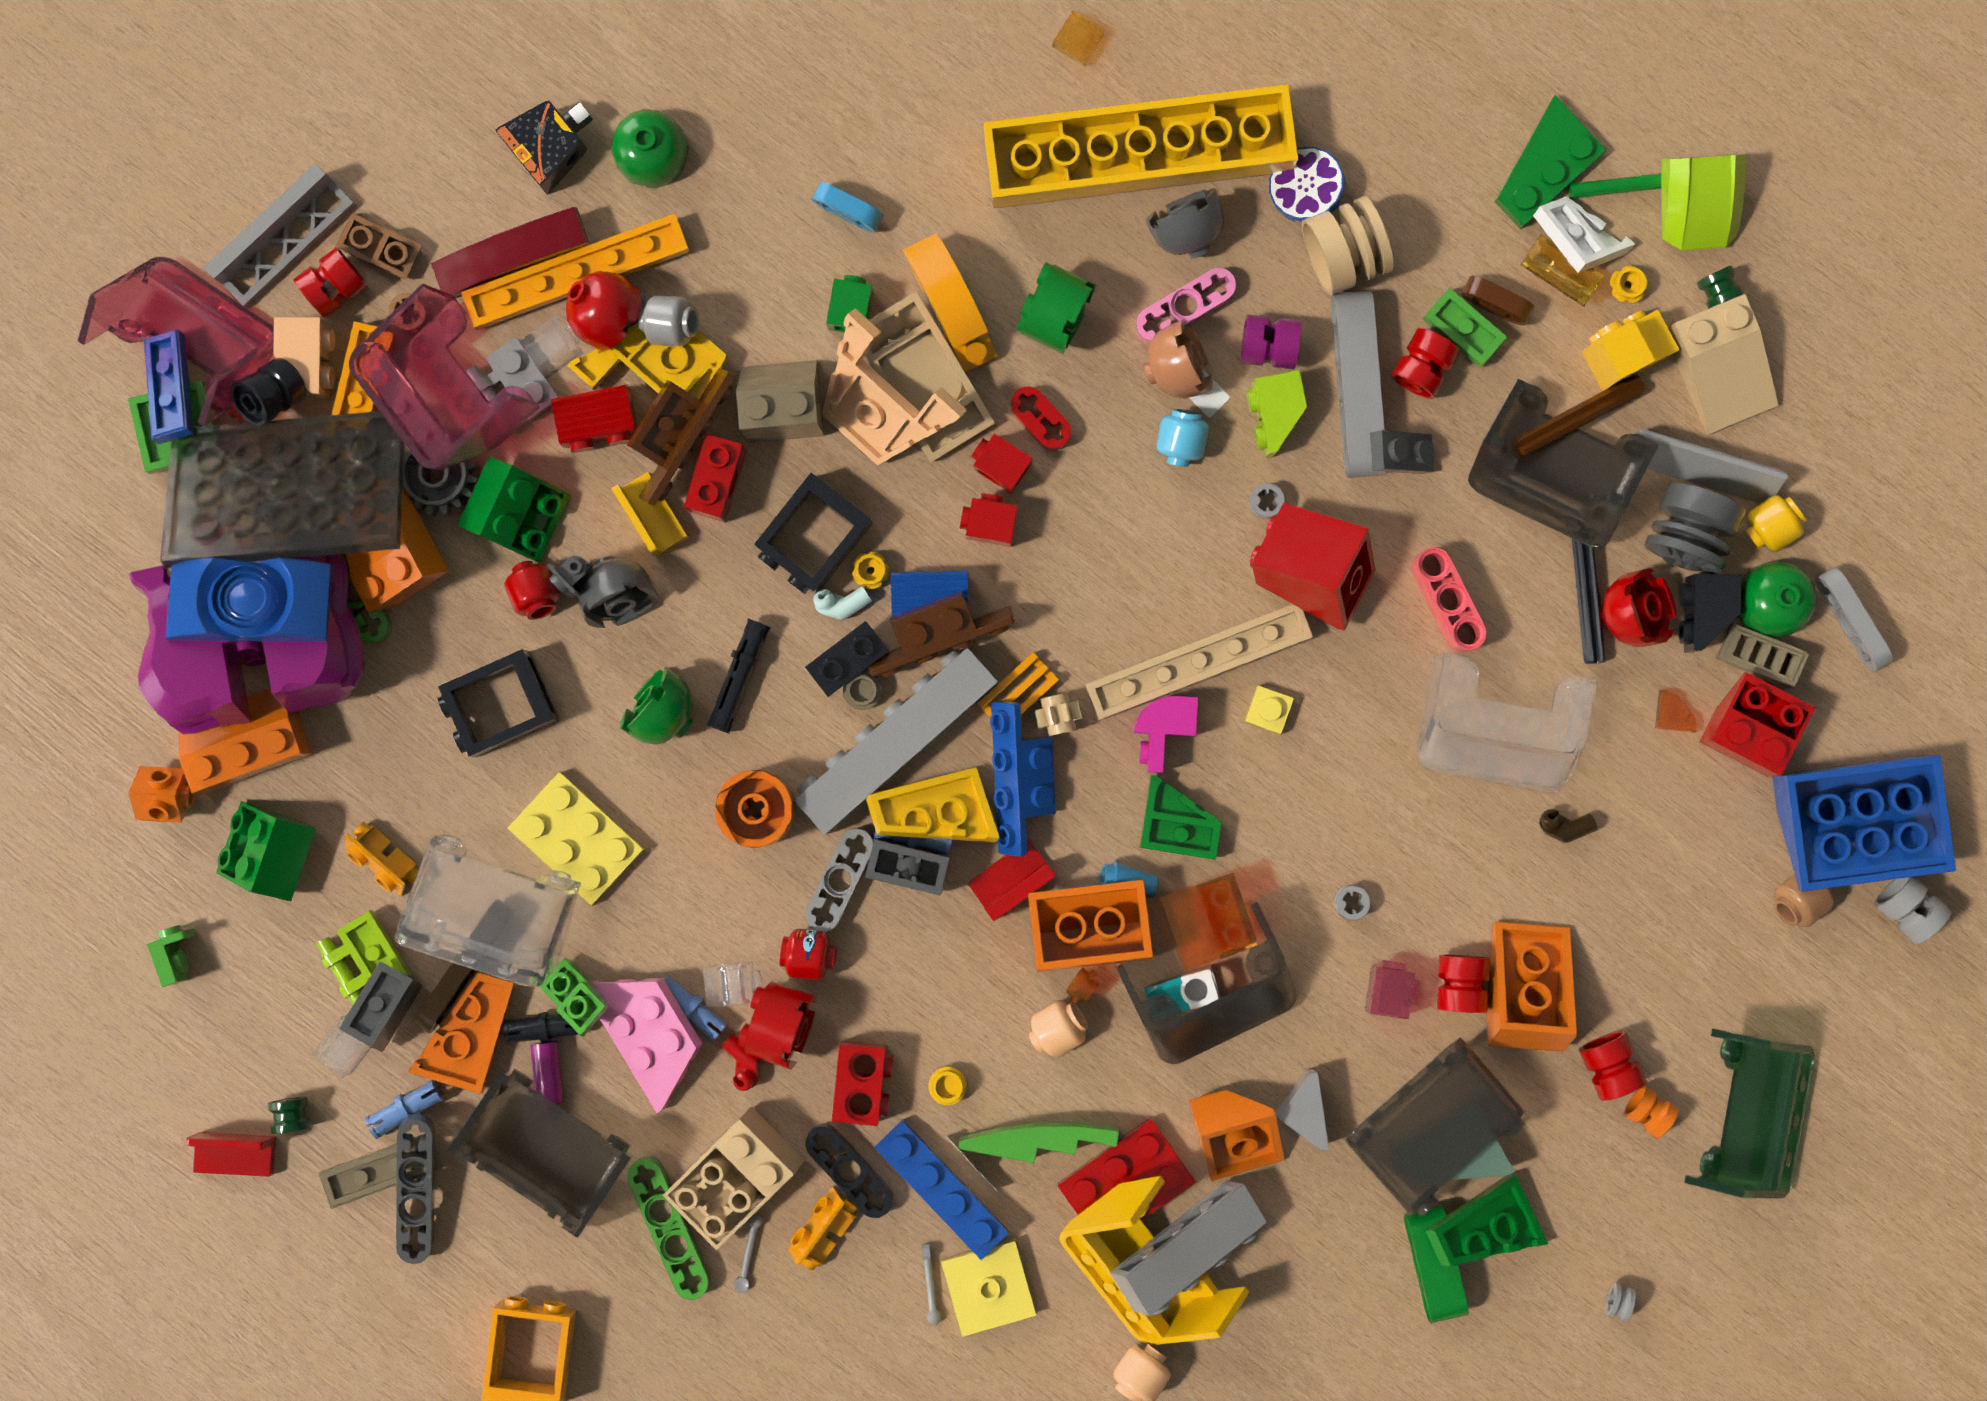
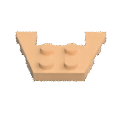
(872, 410)

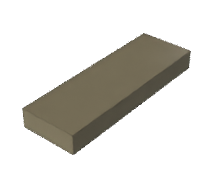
(368, 1174)

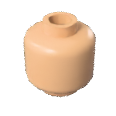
(1058, 1028)
(1141, 1373)

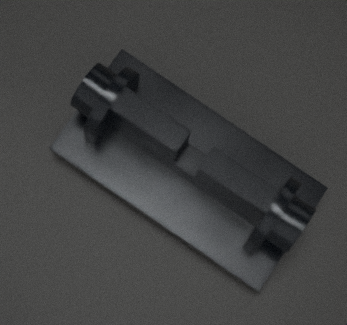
(846, 658)

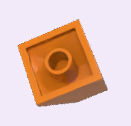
(1235, 1133)

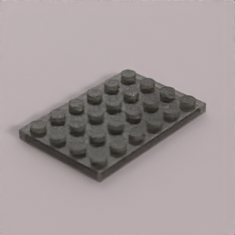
(284, 489)

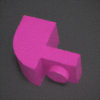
(1164, 717)

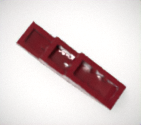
(511, 251)

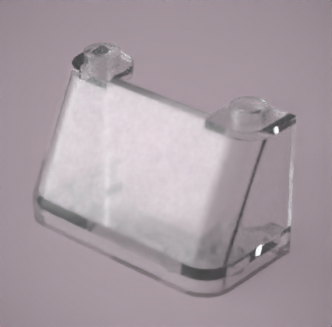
(487, 914)

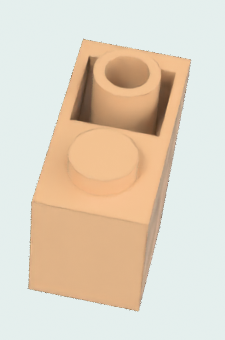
(307, 347)

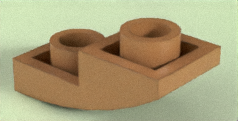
(378, 246)

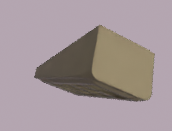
(1794, 667)

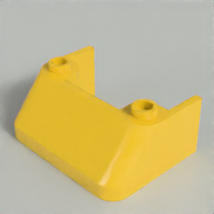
(1113, 1232)

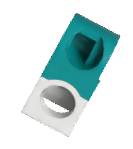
(1188, 989)

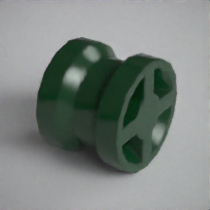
(1720, 287)
(289, 1115)

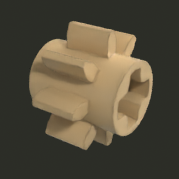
(1058, 714)

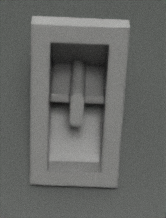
(1304, 1110)

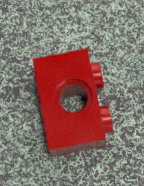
(715, 478)

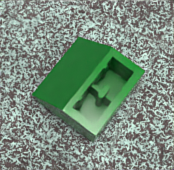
(514, 509)
(265, 851)

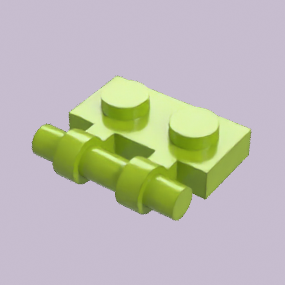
(367, 945)

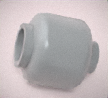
(668, 321)

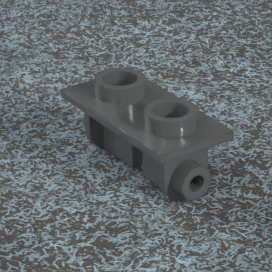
(569, 574)

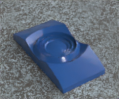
(249, 600)

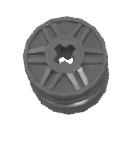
(1697, 521)

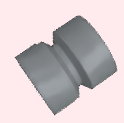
(1917, 912)

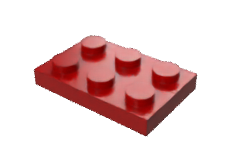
(1137, 1156)

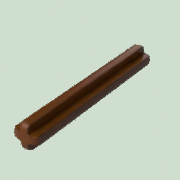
(1578, 416)

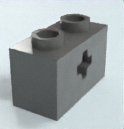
(907, 867)

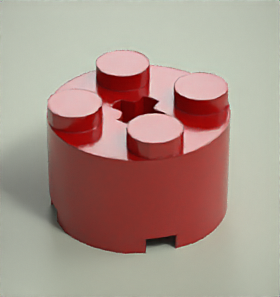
(778, 1024)

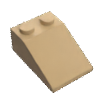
(1724, 364)

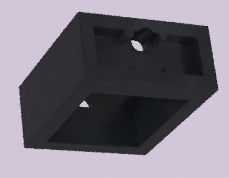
(837, 504)
(533, 687)

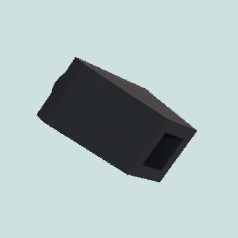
(1709, 607)

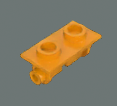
(368, 850)
(810, 1243)

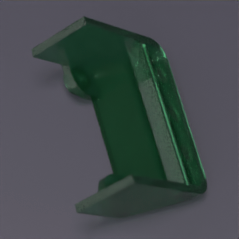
(1761, 1117)

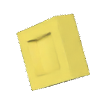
(1268, 709)

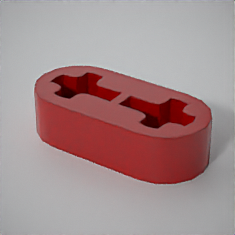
(1033, 424)

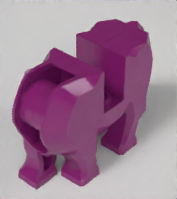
(203, 681)

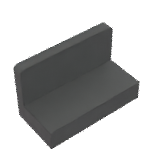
(380, 1007)

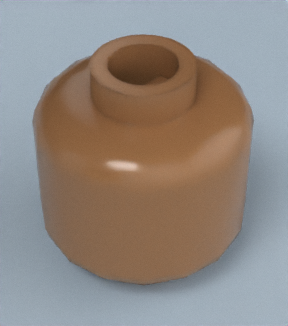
(1801, 907)

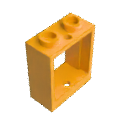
(513, 1390)

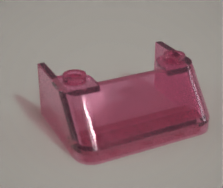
(167, 296)

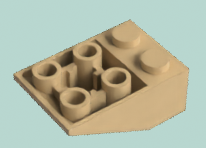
(734, 1178)

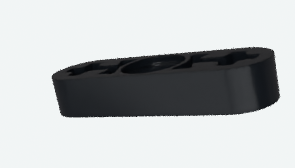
(876, 1185)

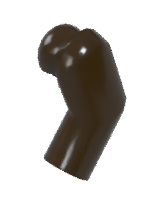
(1563, 828)

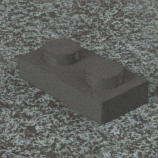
(1402, 452)

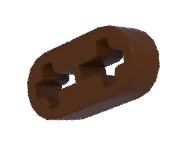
(1497, 300)

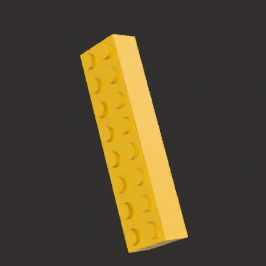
(1140, 146)

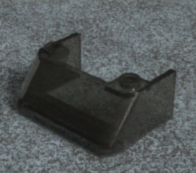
(1183, 1037)

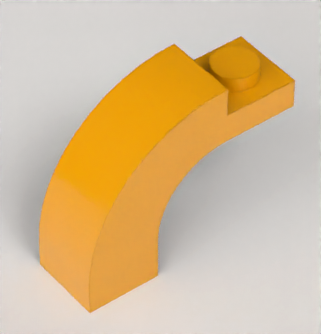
(950, 301)

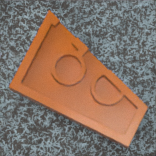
(469, 1036)

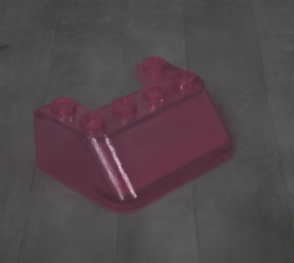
(425, 388)

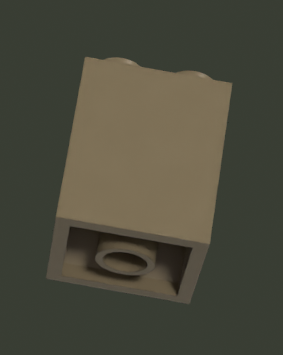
(779, 401)

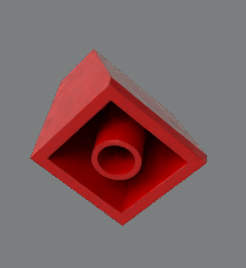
(1315, 563)

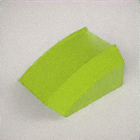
(1702, 200)

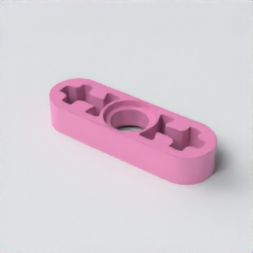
(1204, 282)

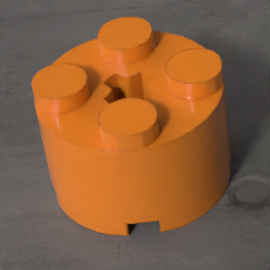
(734, 802)

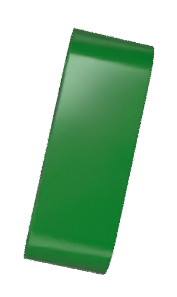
(1439, 1285)

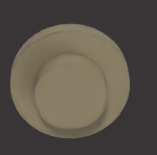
(862, 691)

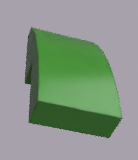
(575, 996)

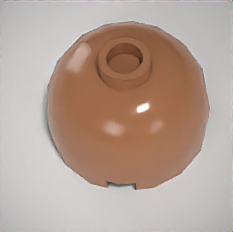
(1177, 362)

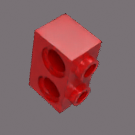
(851, 1081)

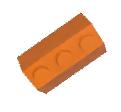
(243, 750)
(1090, 926)

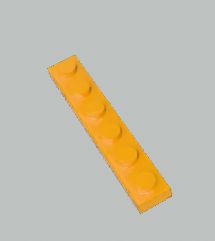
(553, 278)

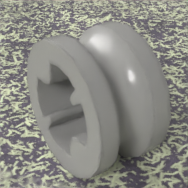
(1255, 500)
(1363, 900)
(1620, 1302)

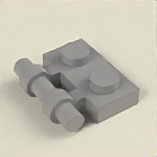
(514, 368)

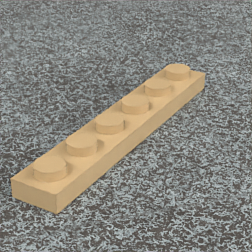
(1198, 661)

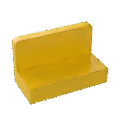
(656, 523)

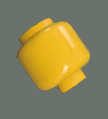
(1775, 523)

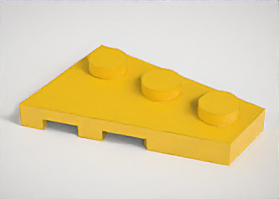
(936, 808)

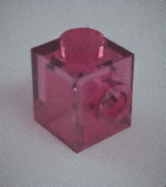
(1391, 990)

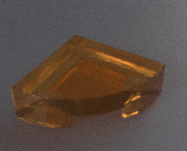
(1674, 713)

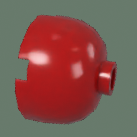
(601, 308)
(1639, 609)

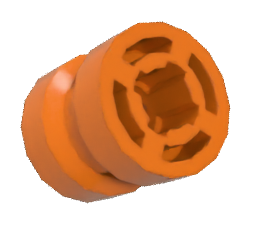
(1651, 1112)

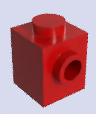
(989, 520)

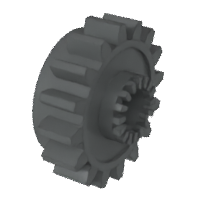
(443, 494)

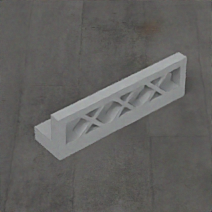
(270, 225)

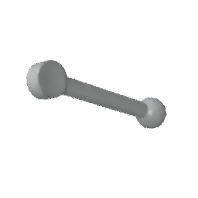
(742, 1282)
(933, 1315)

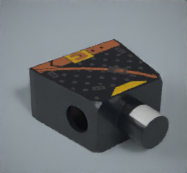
(547, 141)

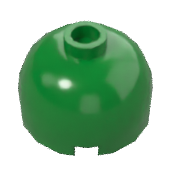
(649, 148)
(1776, 599)
(660, 709)

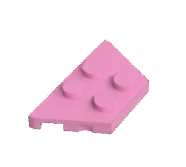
(649, 1034)

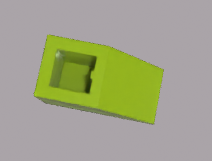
(1278, 405)

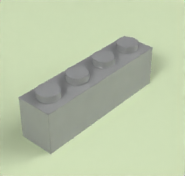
(1188, 1248)

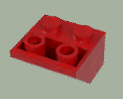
(1758, 725)

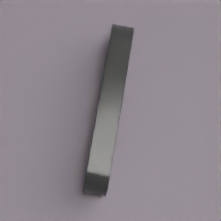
(415, 1188)

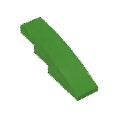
(1023, 1139)

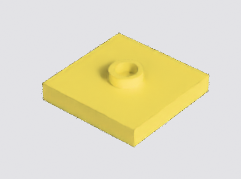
(989, 1289)

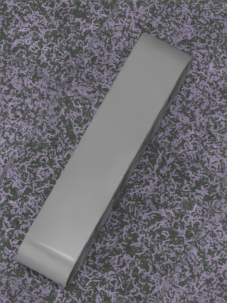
(1357, 378)

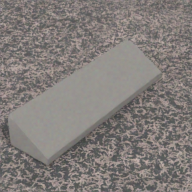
(1713, 468)

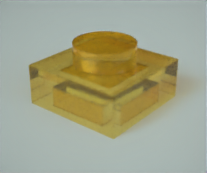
(1078, 38)

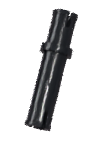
(738, 676)

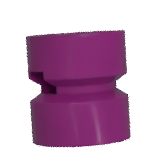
(1284, 343)

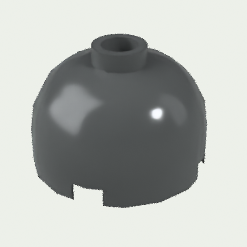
(1188, 224)
(615, 591)

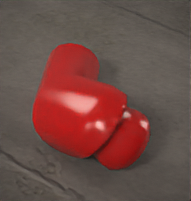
(747, 1067)

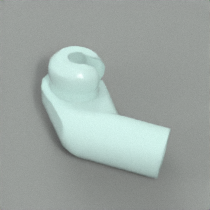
(839, 606)

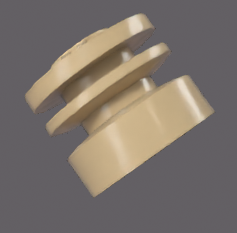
(1355, 242)

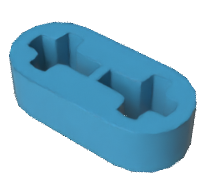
(847, 207)

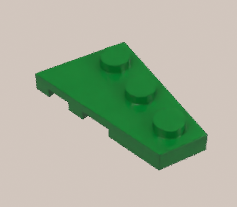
(1549, 163)
(1487, 1225)

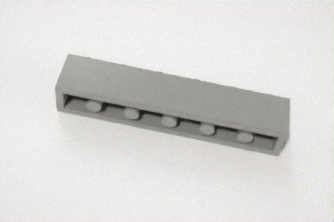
(895, 741)

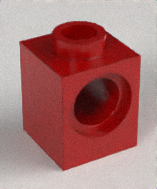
(1001, 462)

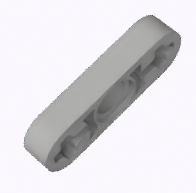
(1854, 619)
(818, 901)

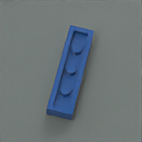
(942, 1189)

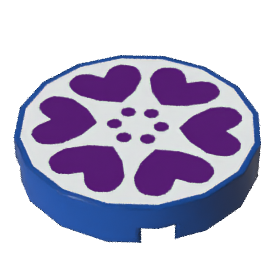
(1310, 187)

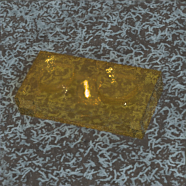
(1551, 265)

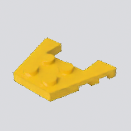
(686, 365)

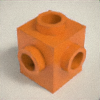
(160, 794)

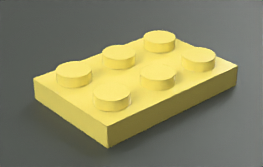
(576, 837)

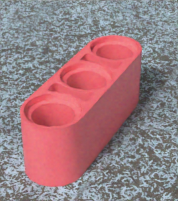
(1465, 610)

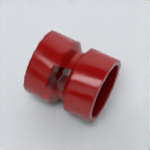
(340, 272)
(1423, 367)
(1463, 983)
(1613, 1068)

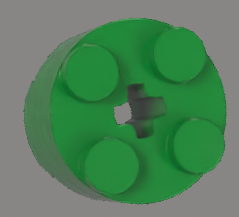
(1055, 308)

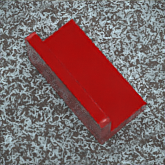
(1010, 881)
(233, 1153)

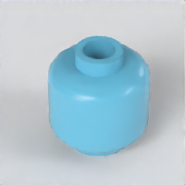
(1182, 437)

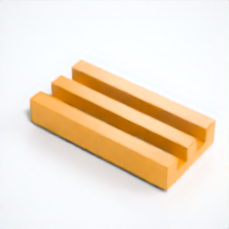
(1041, 670)

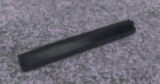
(1589, 603)

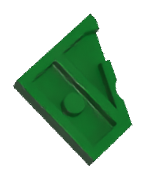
(1177, 823)

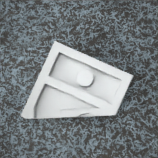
(1580, 234)

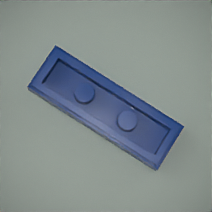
(168, 386)

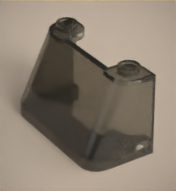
(1568, 485)
(1435, 1127)
(542, 1151)

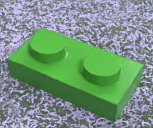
(1464, 327)

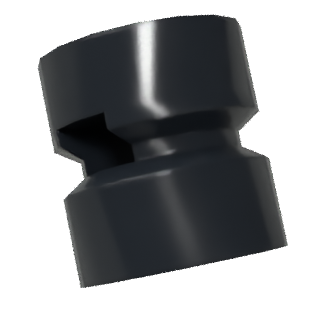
(268, 392)

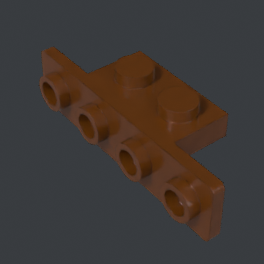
(672, 428)
(936, 628)

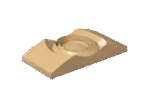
(918, 363)

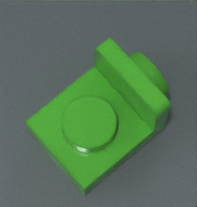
(167, 959)

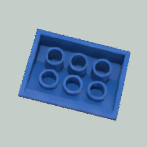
(1865, 822)

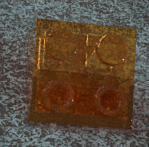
(1208, 921)

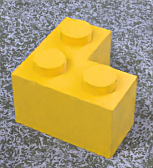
(1628, 349)

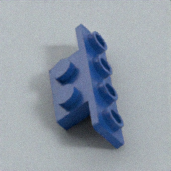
(1021, 777)

